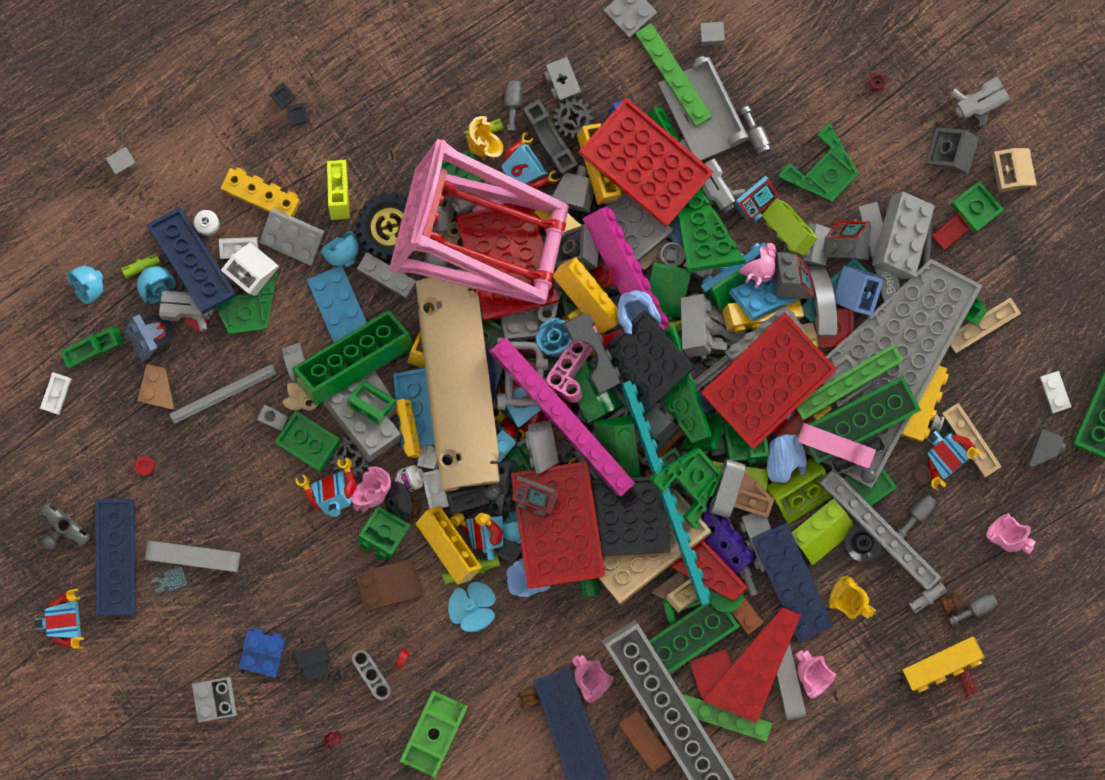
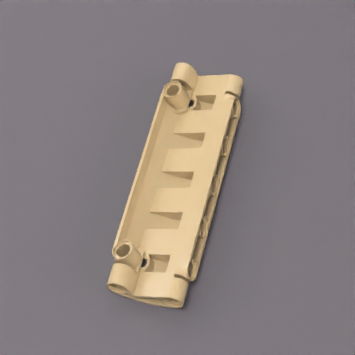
(458, 384)

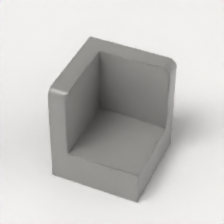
(712, 33)
(121, 161)

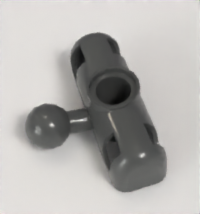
(868, 474)
(502, 490)
(54, 519)

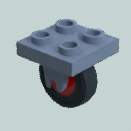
(148, 334)

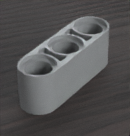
(727, 488)
(364, 668)

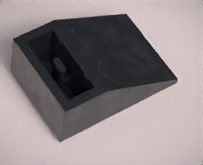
(467, 497)

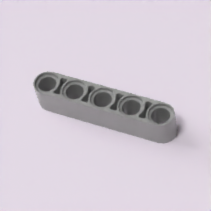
(192, 556)
(790, 688)

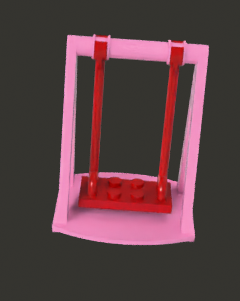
(427, 192)

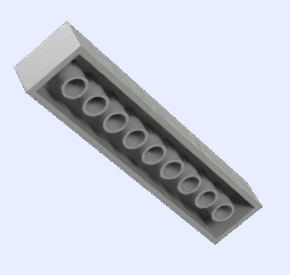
(665, 704)

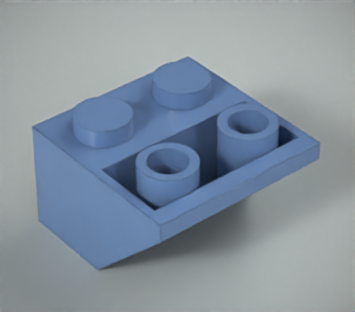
(858, 290)

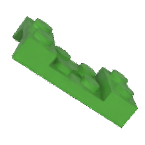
(446, 717)

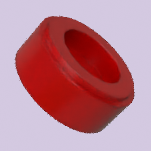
(144, 466)
(402, 658)

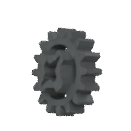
(565, 121)
(358, 455)

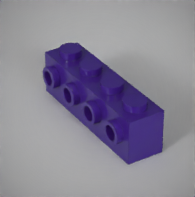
(726, 542)

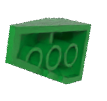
(593, 404)
(619, 441)

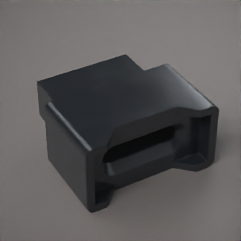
(313, 661)

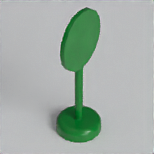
(718, 602)

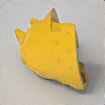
(482, 141)
(850, 599)

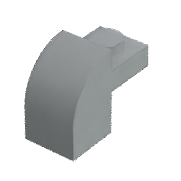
(292, 356)

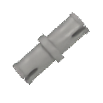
(928, 598)

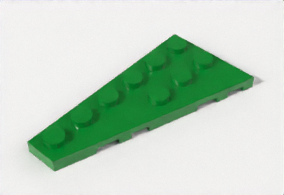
(706, 237)
(685, 402)

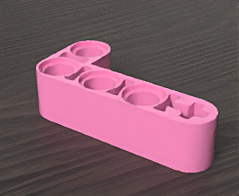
(567, 375)
(836, 445)

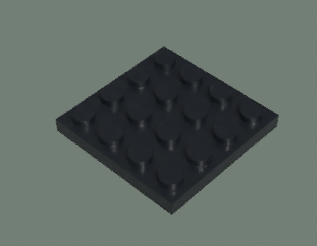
(648, 361)
(631, 521)

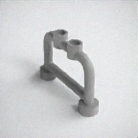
(541, 365)

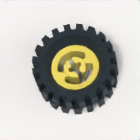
(369, 217)

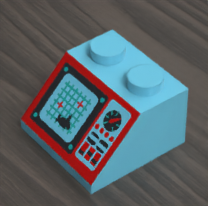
(756, 200)

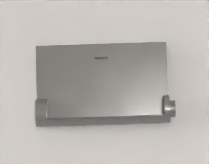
(724, 127)

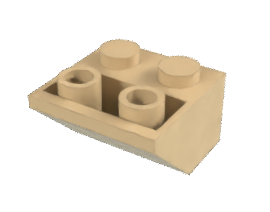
(1013, 169)

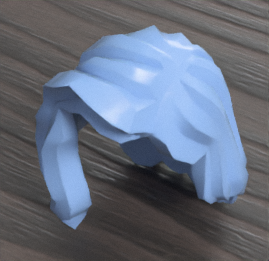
(631, 305)
(784, 457)
(517, 581)

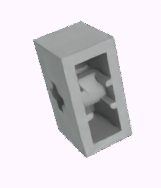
(562, 69)

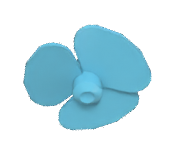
(468, 611)

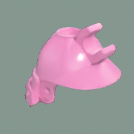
(763, 267)
(371, 489)
(1010, 535)
(813, 674)
(591, 678)

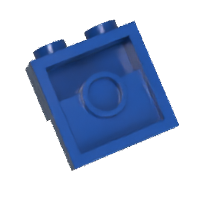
(262, 652)

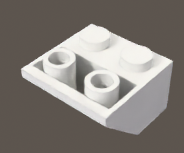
(250, 268)

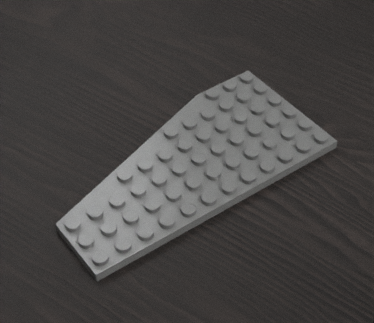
(921, 325)

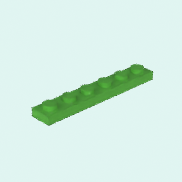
(673, 75)
(850, 381)
(725, 719)

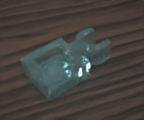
(173, 579)

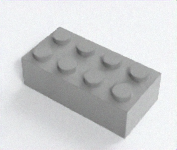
(903, 235)
(366, 435)

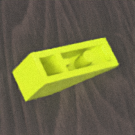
(338, 190)

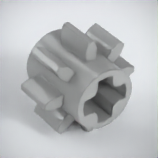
(564, 451)

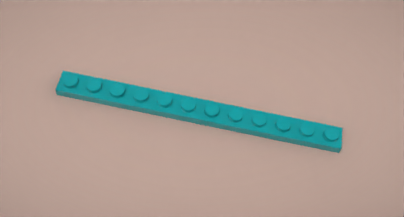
(669, 501)

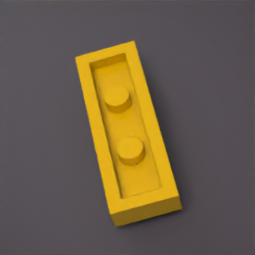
(408, 428)

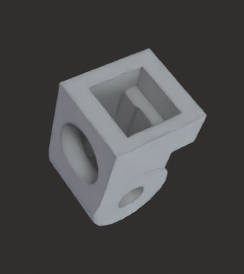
(272, 417)

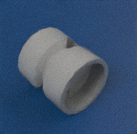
(671, 254)

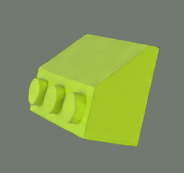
(800, 493)
(822, 531)

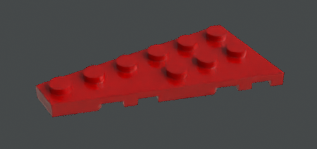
(716, 573)
(751, 677)

